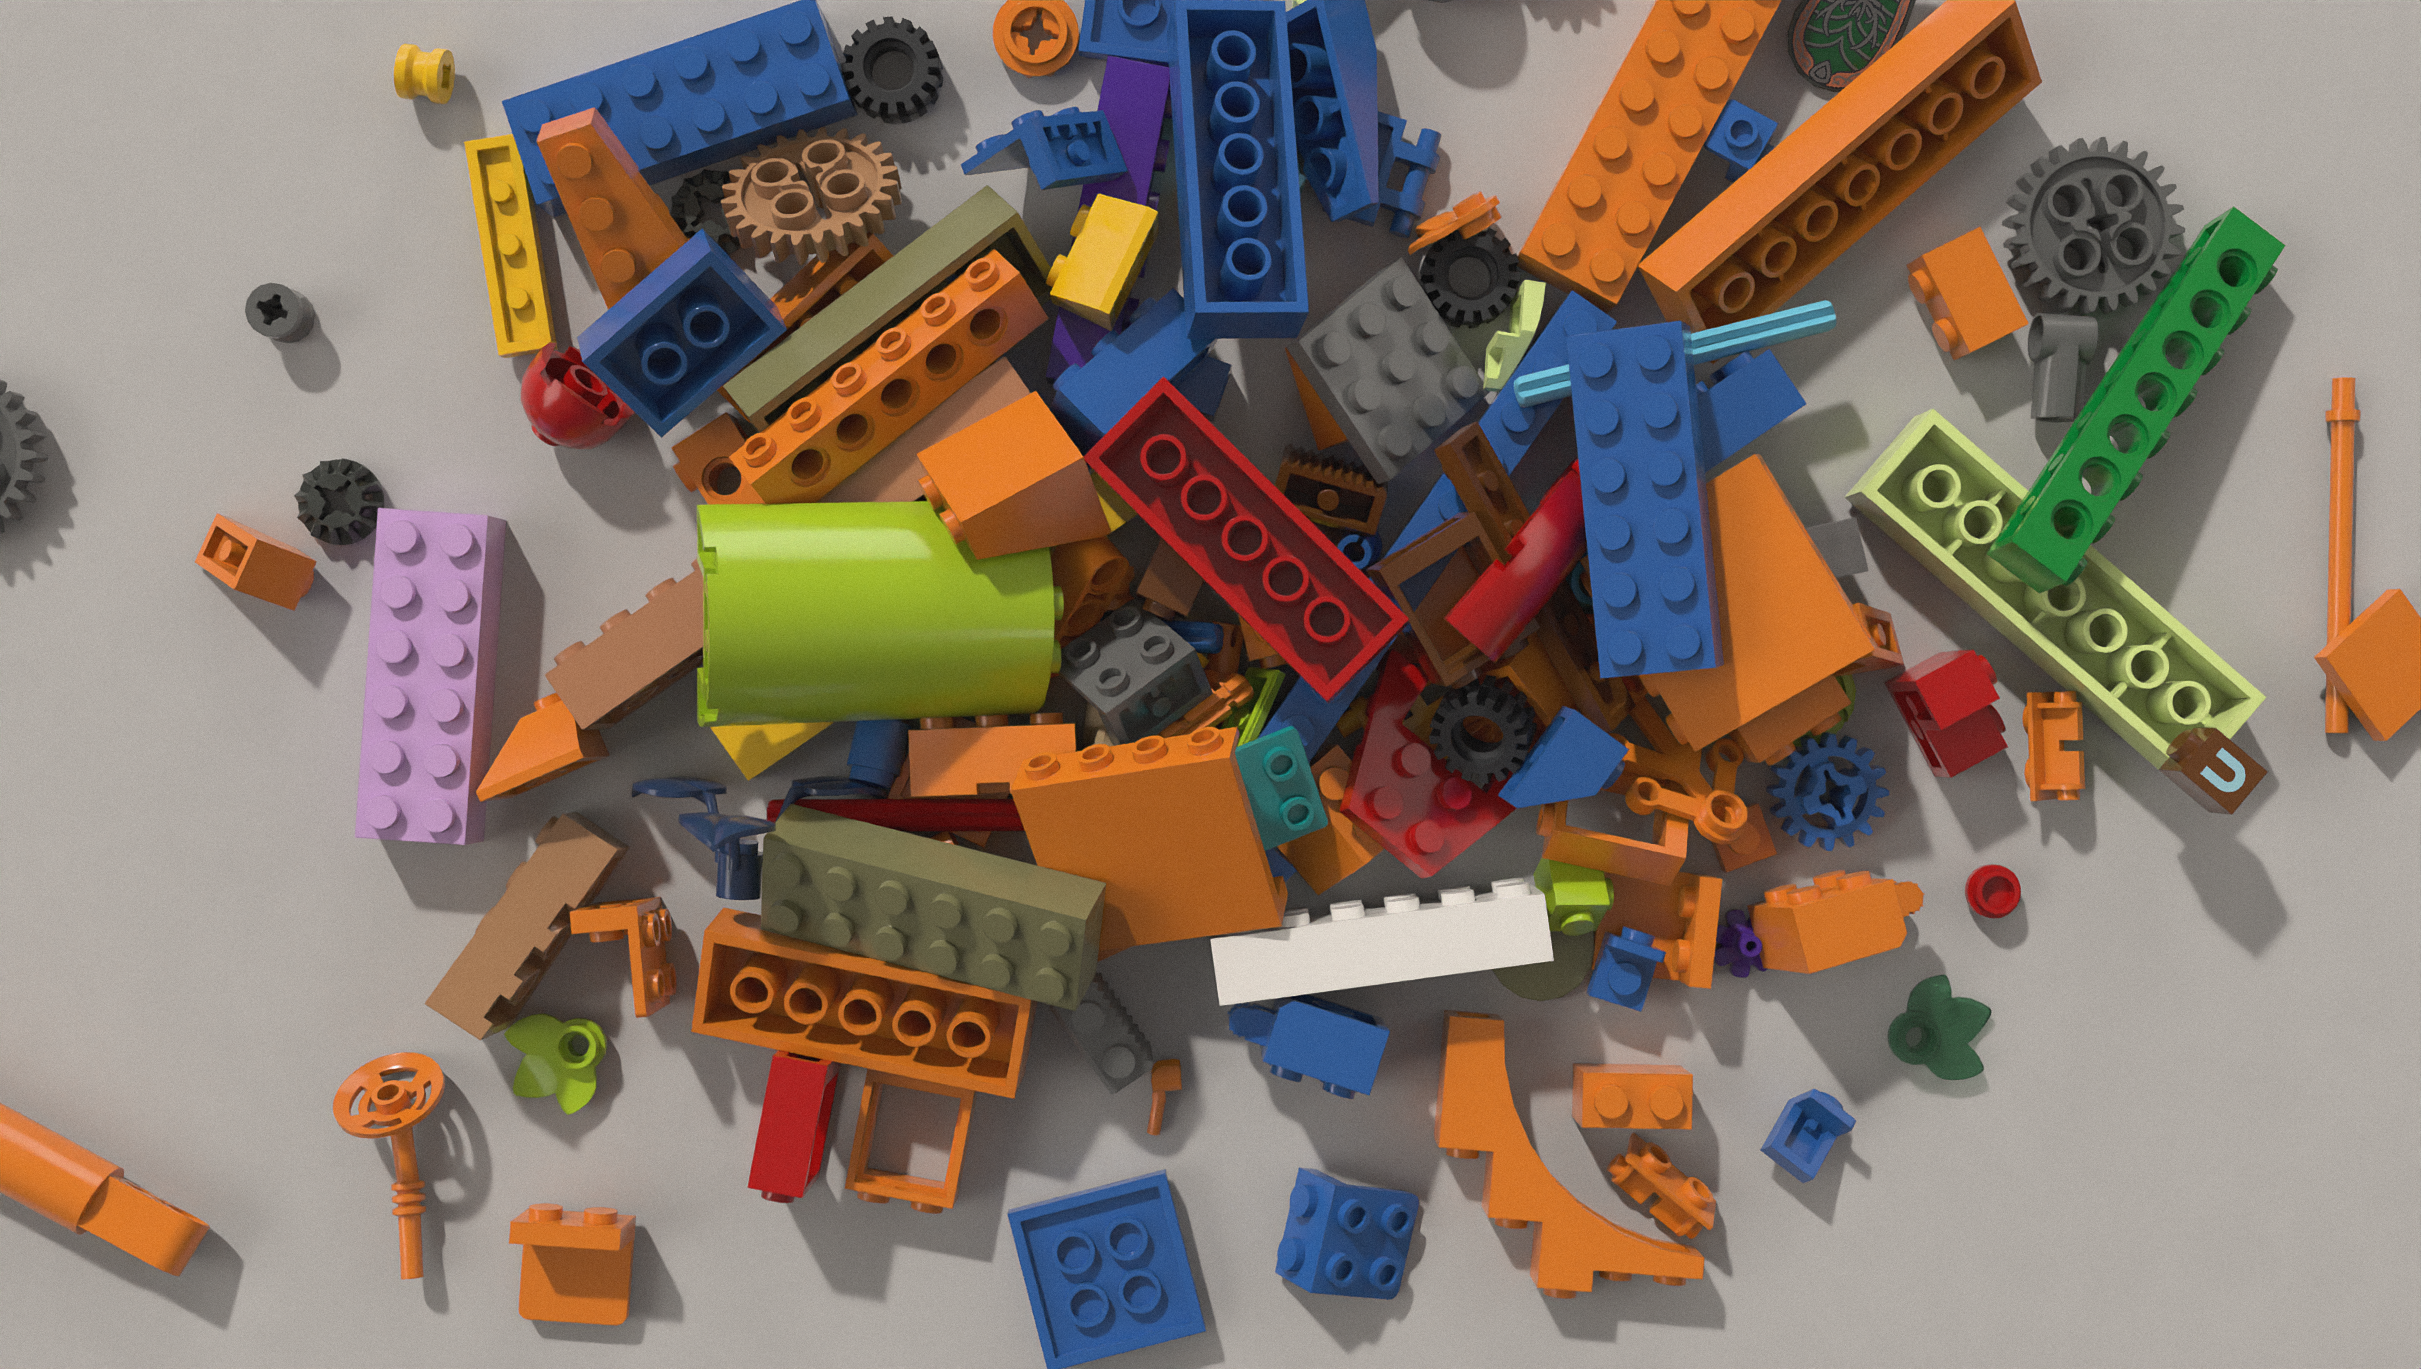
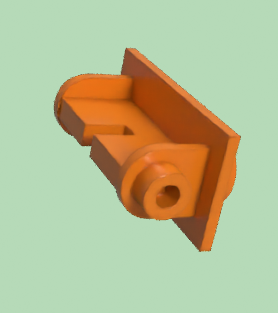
(2049, 769)
(1683, 1201)

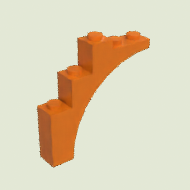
(1568, 1237)

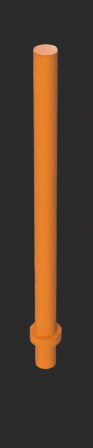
(2342, 420)

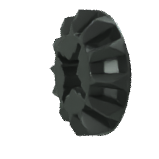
(688, 211)
(363, 496)

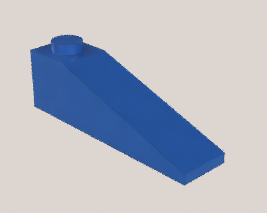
(1335, 102)

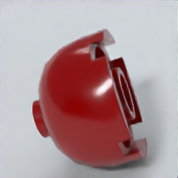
(570, 401)

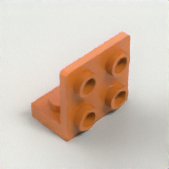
(1678, 916)
(647, 931)

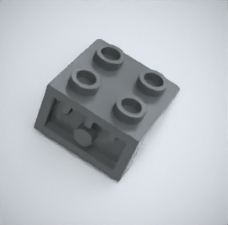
(1135, 673)

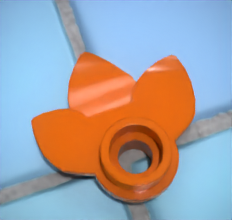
(1468, 217)

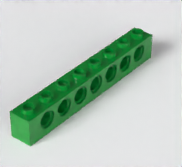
(2029, 542)

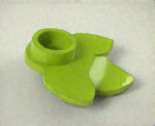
(552, 1061)

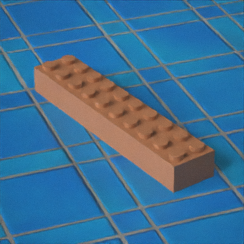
(664, 638)

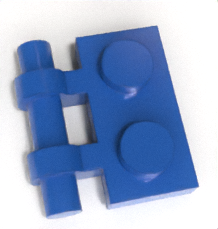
(1421, 162)

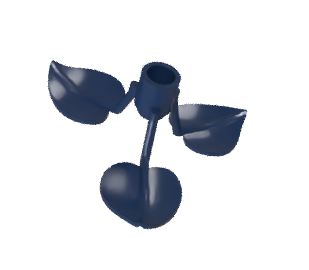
(739, 859)

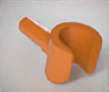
(1165, 1077)

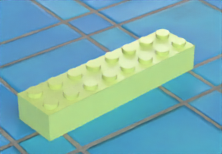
(2092, 637)

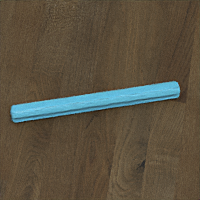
(1706, 346)

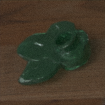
(1945, 1028)

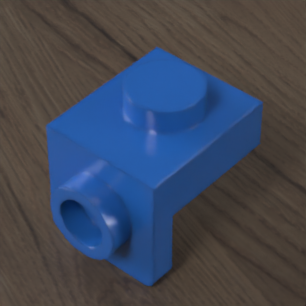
(1740, 138)
(1806, 1133)

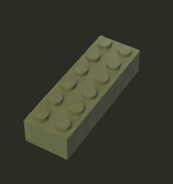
(886, 299)
(932, 906)

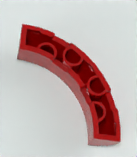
(1542, 558)

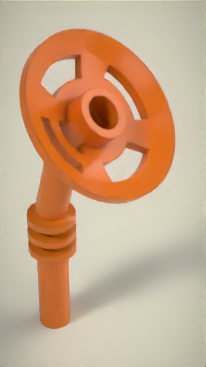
(397, 1112)

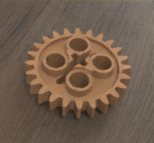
(777, 212)

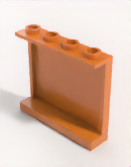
(1777, 608)
(1161, 830)

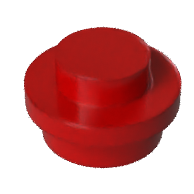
(1992, 891)

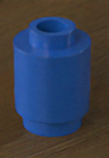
(878, 751)

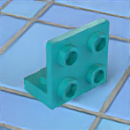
(1280, 787)

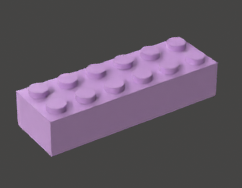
(430, 676)

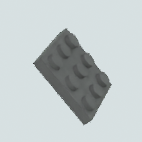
(1388, 370)

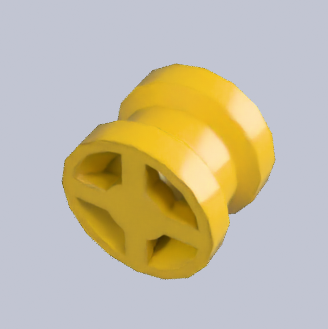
(424, 73)

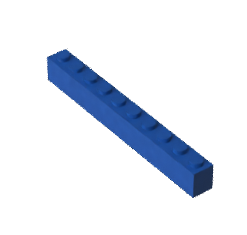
(1510, 433)

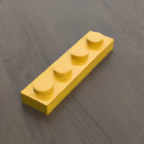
(510, 247)

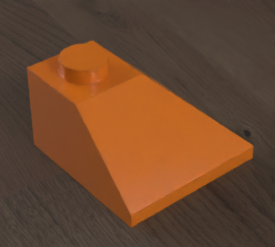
(541, 750)

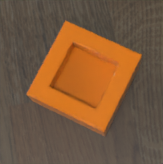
(1751, 846)

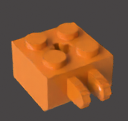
(1832, 920)

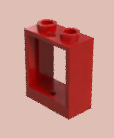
(793, 1126)

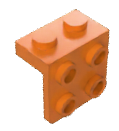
(574, 1264)

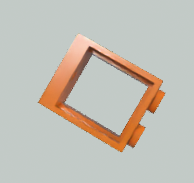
(1615, 854)
(880, 1185)

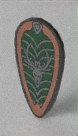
(1842, 38)

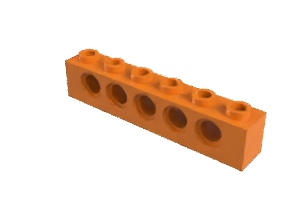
(891, 384)

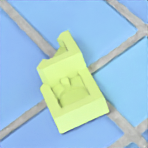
(1508, 347)

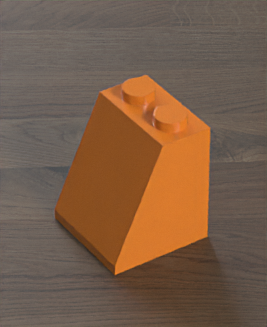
(1012, 483)

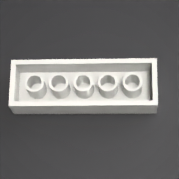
(1385, 943)

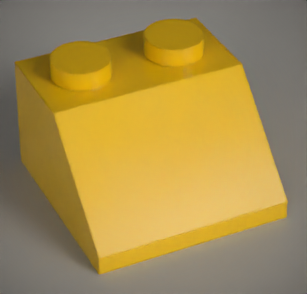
(1104, 259)

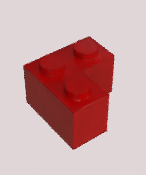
(1951, 710)

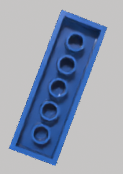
(698, 97)
(1236, 170)
(1645, 500)

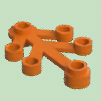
(1682, 765)

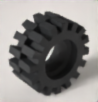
(887, 38)
(1476, 309)
(1471, 753)

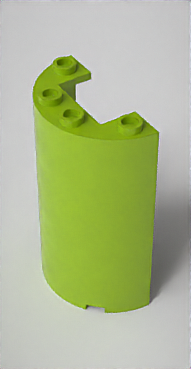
(866, 617)

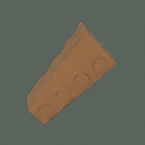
(527, 926)

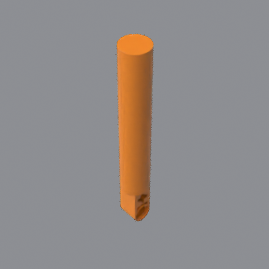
(92, 1195)

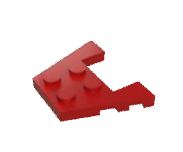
(1407, 794)

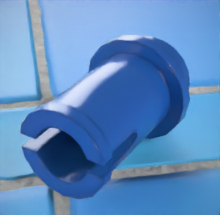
(1371, 546)

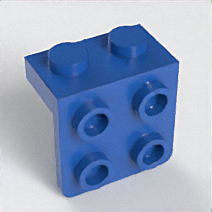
(1346, 1237)

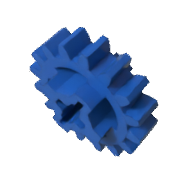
(1849, 784)

